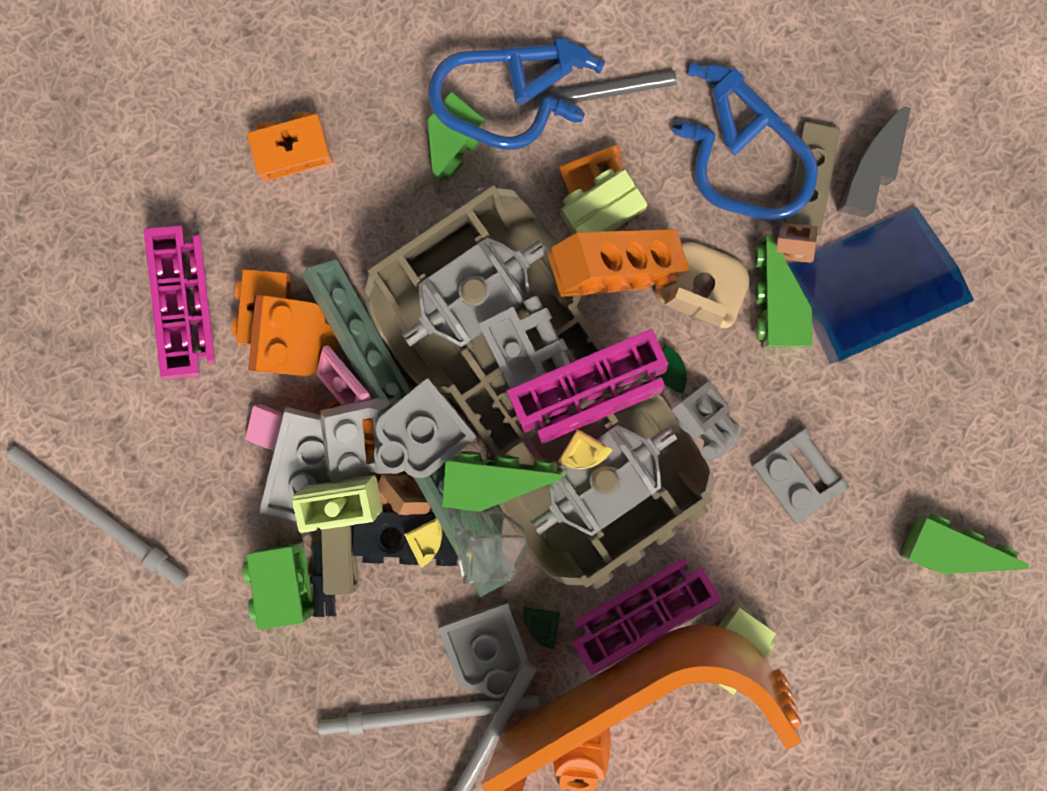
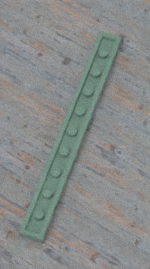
(374, 368)

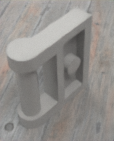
(345, 438)
(790, 483)

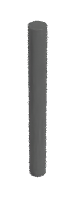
(611, 88)

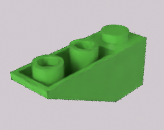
(784, 308)
(484, 483)
(950, 552)

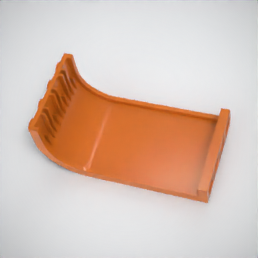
(669, 662)

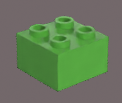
(278, 586)

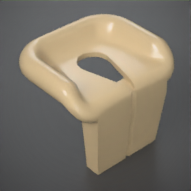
(728, 292)

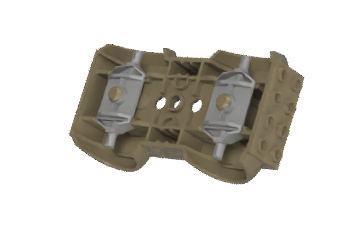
(429, 315)

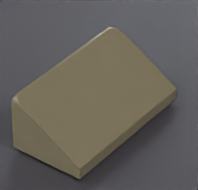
(338, 562)

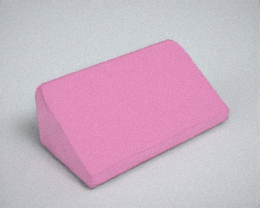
(340, 379)

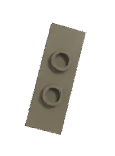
(823, 144)

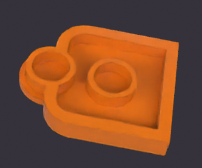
(288, 336)

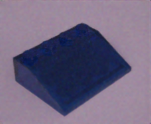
(879, 284)

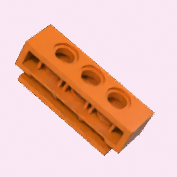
(617, 261)

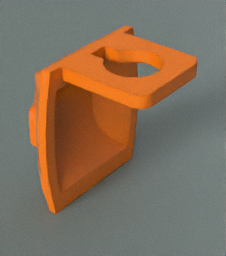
(585, 762)

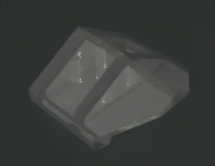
(487, 544)

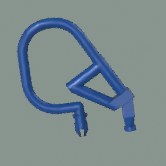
(564, 55)
(732, 81)

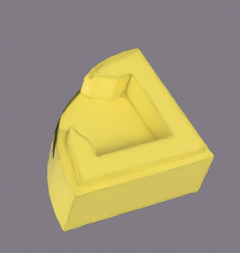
(583, 452)
(425, 541)

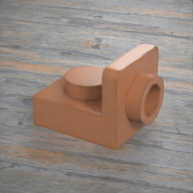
(797, 242)
(402, 495)

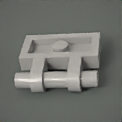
(513, 348)
(705, 416)

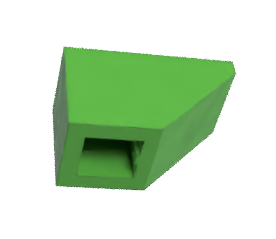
(448, 145)

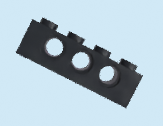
(370, 544)

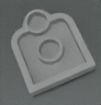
(420, 432)
(485, 649)

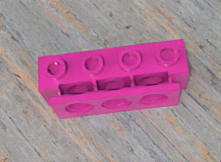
(170, 302)
(587, 380)
(646, 622)

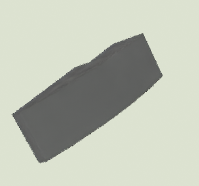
(875, 166)

